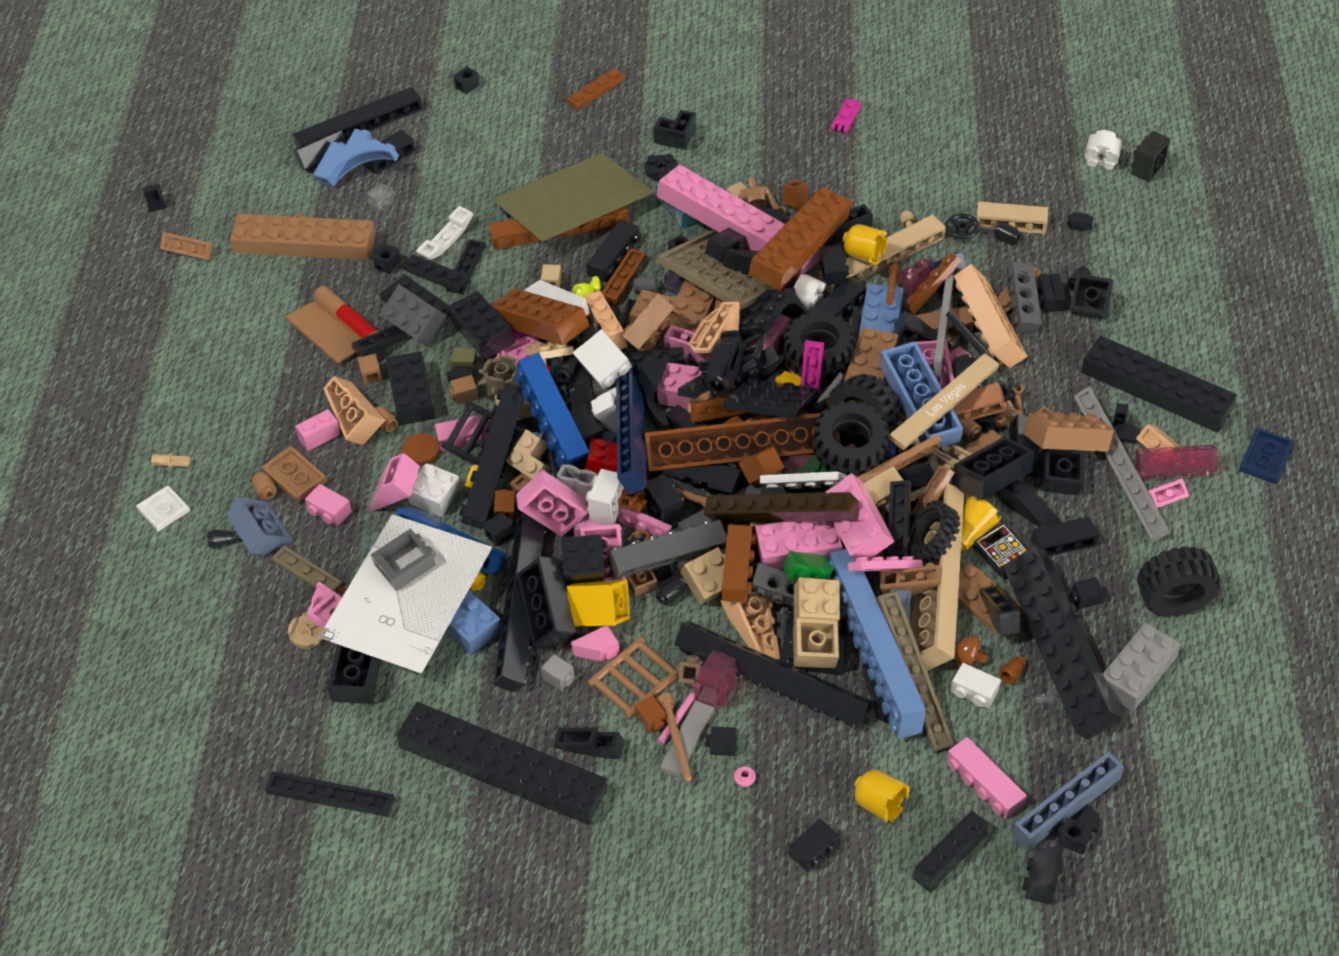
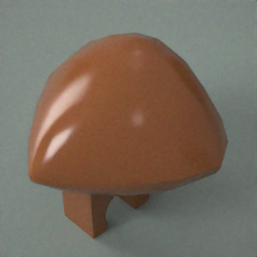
(969, 650)

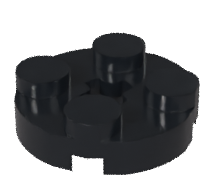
(655, 161)

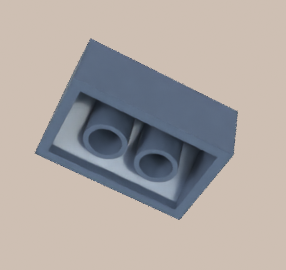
(258, 526)

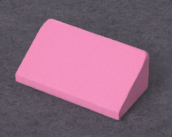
(1169, 493)

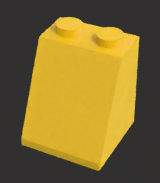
(599, 602)

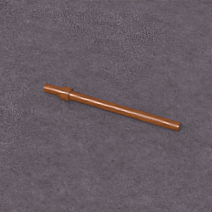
(893, 271)

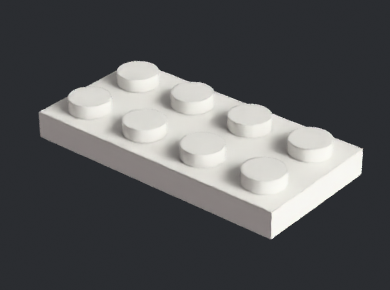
(796, 481)

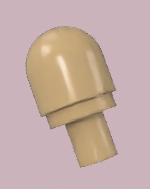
(908, 218)

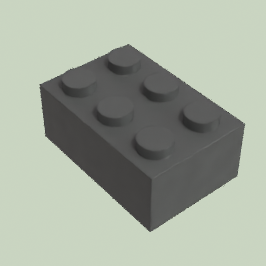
(413, 314)

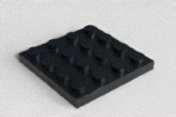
(771, 398)

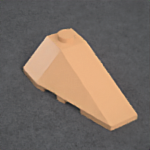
(754, 623)

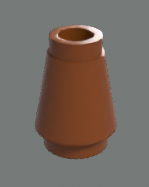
(1012, 670)

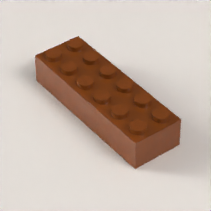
(541, 316)

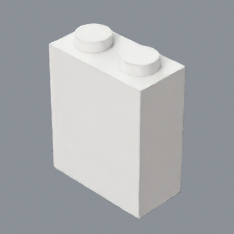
(602, 359)

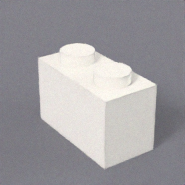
(975, 686)

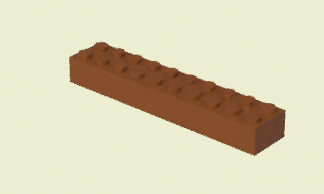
(730, 441)

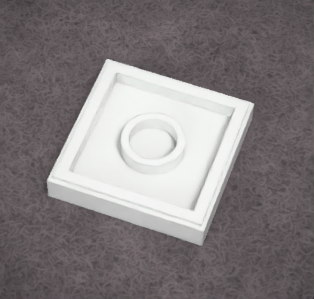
(163, 508)

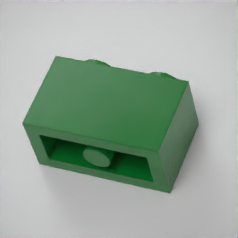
(806, 566)

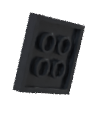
(787, 652)

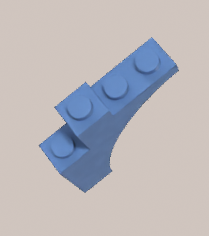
(344, 157)

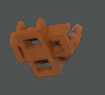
(632, 502)

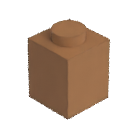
(369, 369)
(463, 389)

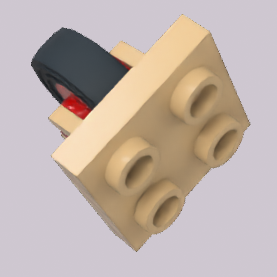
(551, 354)

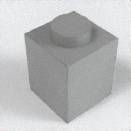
(558, 672)

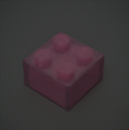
(715, 680)

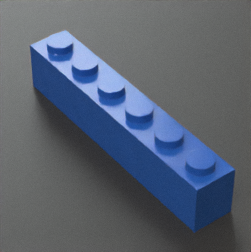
(494, 559)

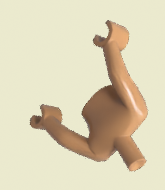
(756, 196)
(1004, 418)

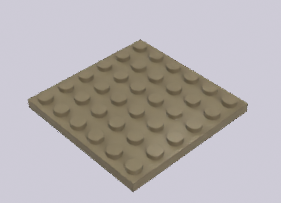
(709, 274)

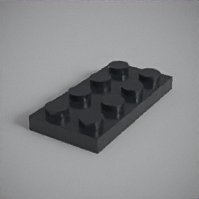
(419, 290)

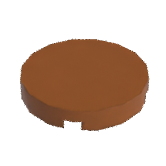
(421, 448)

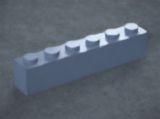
(1067, 801)

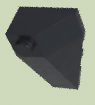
(719, 477)

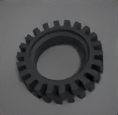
(942, 538)

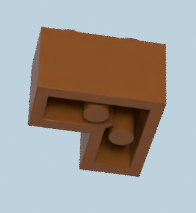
(762, 463)

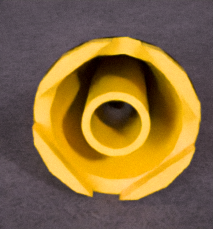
(978, 520)

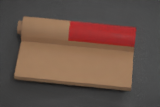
(331, 324)

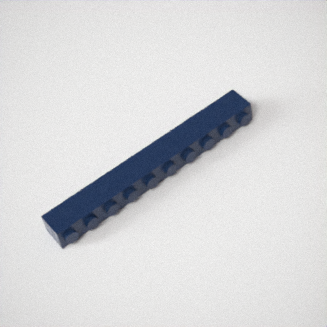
(630, 432)

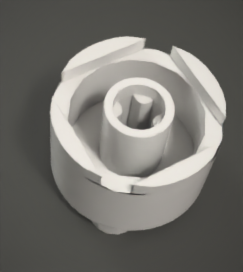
(1103, 149)
(809, 291)

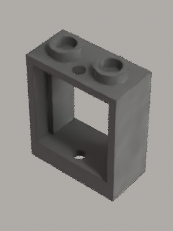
(411, 571)

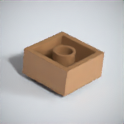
(642, 582)

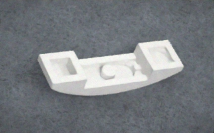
(448, 235)

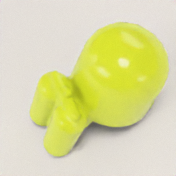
(585, 289)

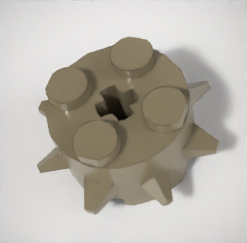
(498, 373)

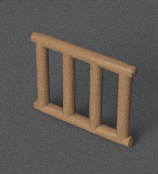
(625, 656)

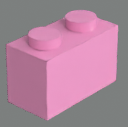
(318, 430)
(328, 505)

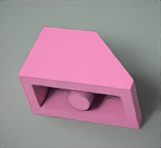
(597, 645)

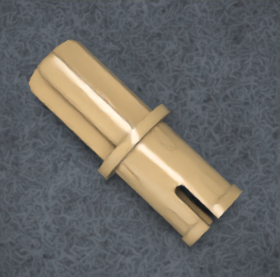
(170, 460)

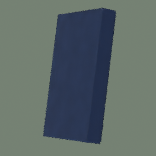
(1266, 455)

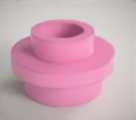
(744, 781)

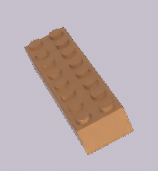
(303, 236)

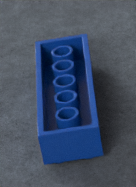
(550, 411)

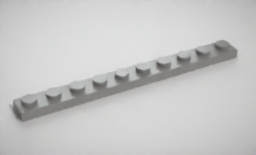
(1126, 471)

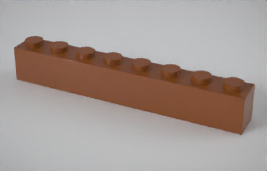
(513, 233)

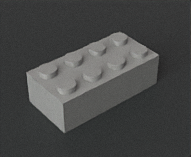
(1140, 665)

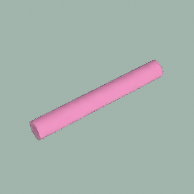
(678, 717)

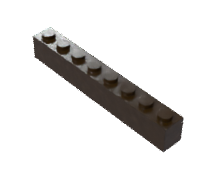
(782, 507)

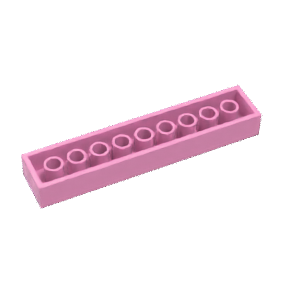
(721, 210)

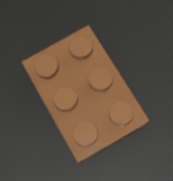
(294, 473)

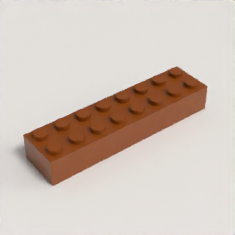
(800, 238)

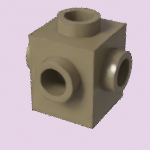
(684, 672)

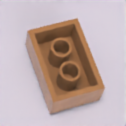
(651, 323)

